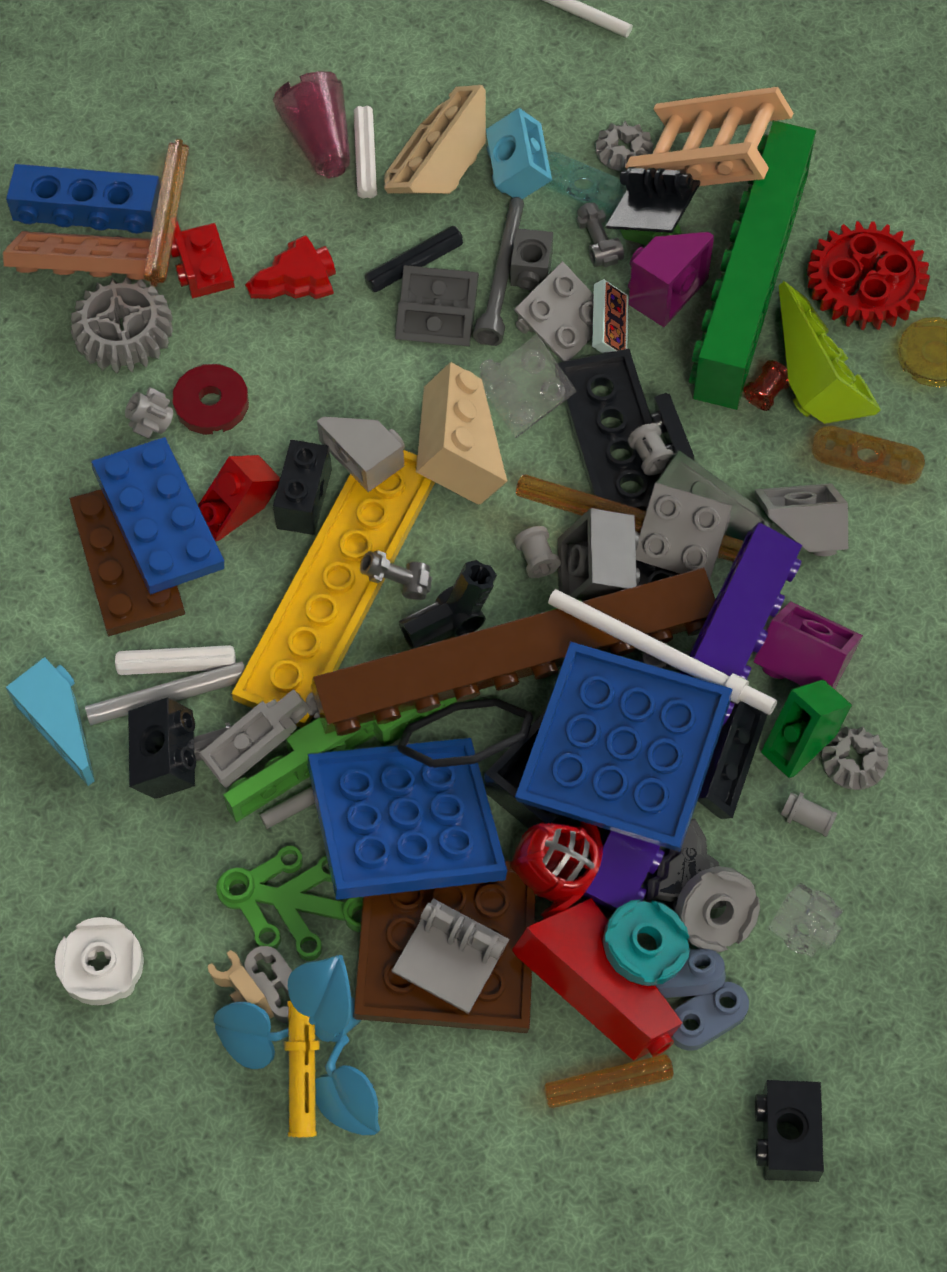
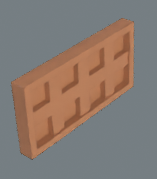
(76, 252)

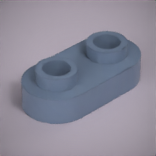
(696, 981)
(711, 1016)

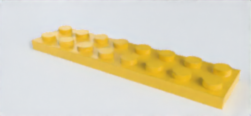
(329, 591)

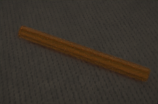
(166, 213)
(580, 502)

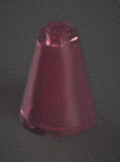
(317, 120)

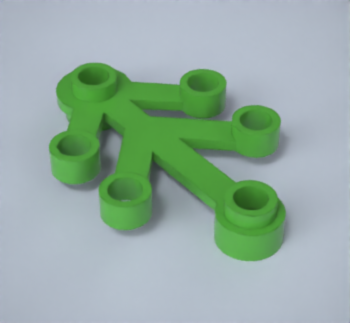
(286, 899)

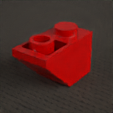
(237, 493)

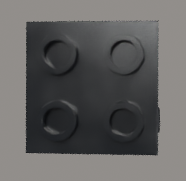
(653, 199)

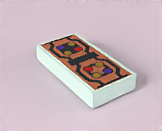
(609, 318)

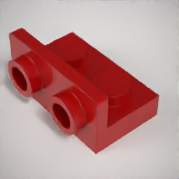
(202, 260)

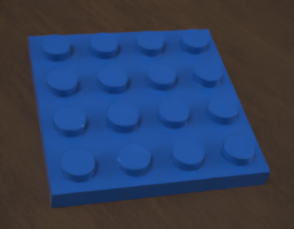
(624, 746)
(404, 823)

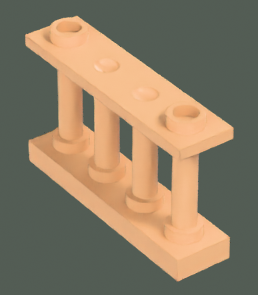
(723, 160)

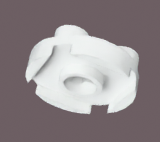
(82, 945)

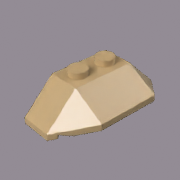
(441, 146)

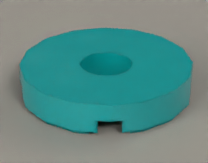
(630, 958)

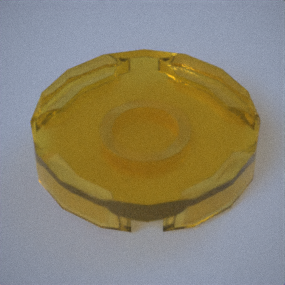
(925, 351)

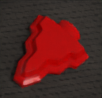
(295, 272)

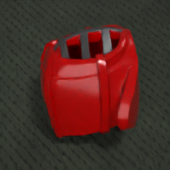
(553, 857)

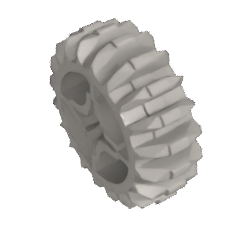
(144, 321)

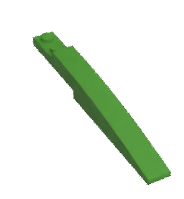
(287, 771)

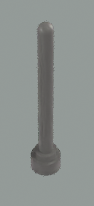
(490, 327)

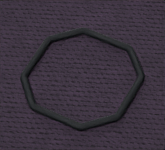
(464, 760)

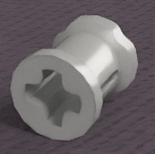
(653, 440)
(537, 552)

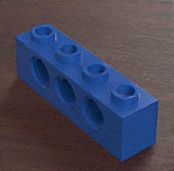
(83, 198)

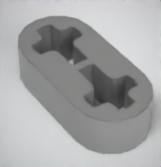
(281, 972)

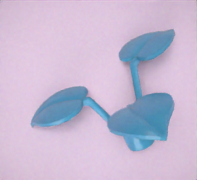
(324, 995)

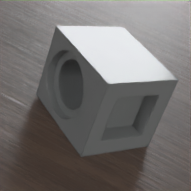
(531, 247)

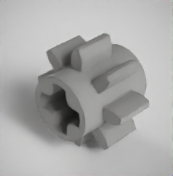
(149, 412)

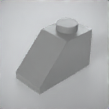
(363, 448)

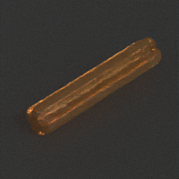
(608, 1081)

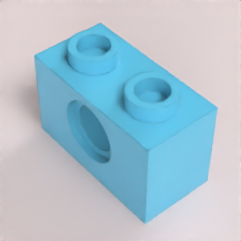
(518, 154)

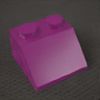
(669, 274)
(806, 647)

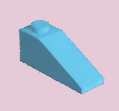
(50, 706)

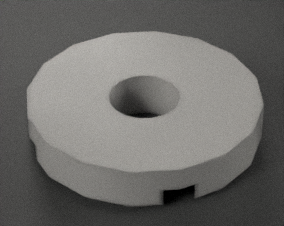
(706, 890)

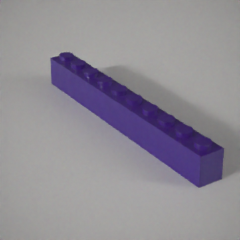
(725, 644)

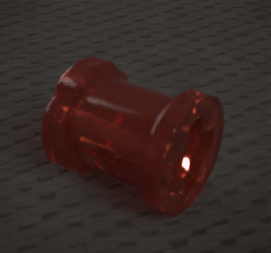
(767, 385)

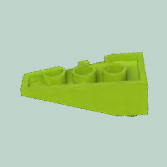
(817, 366)

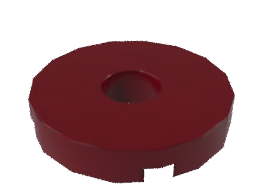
(204, 381)

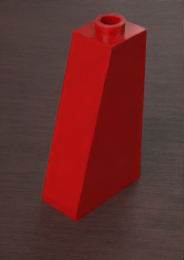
(572, 960)

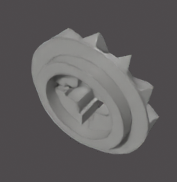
(617, 156)
(845, 771)

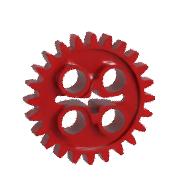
(851, 256)

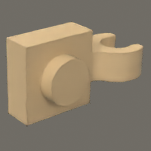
(241, 981)

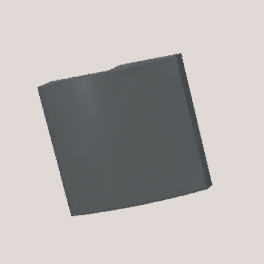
(437, 305)

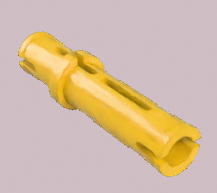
(302, 1086)

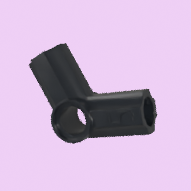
(455, 609)

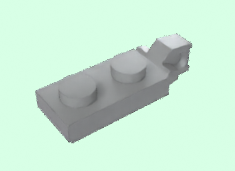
(253, 737)

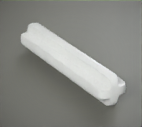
(365, 152)
(174, 660)

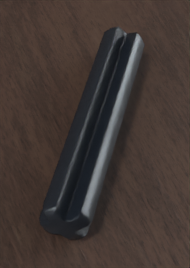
(416, 256)

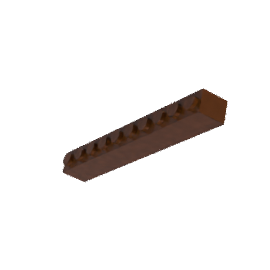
(503, 654)

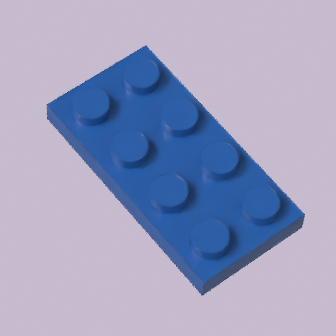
(157, 515)

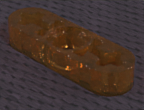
(860, 441)

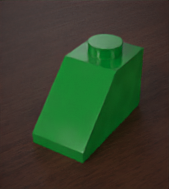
(805, 726)

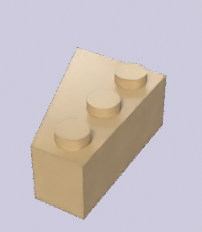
(459, 437)

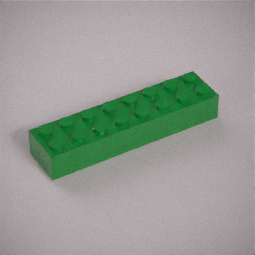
(751, 267)

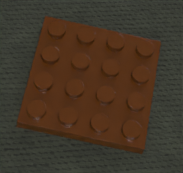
(387, 928)

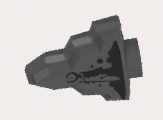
(680, 867)

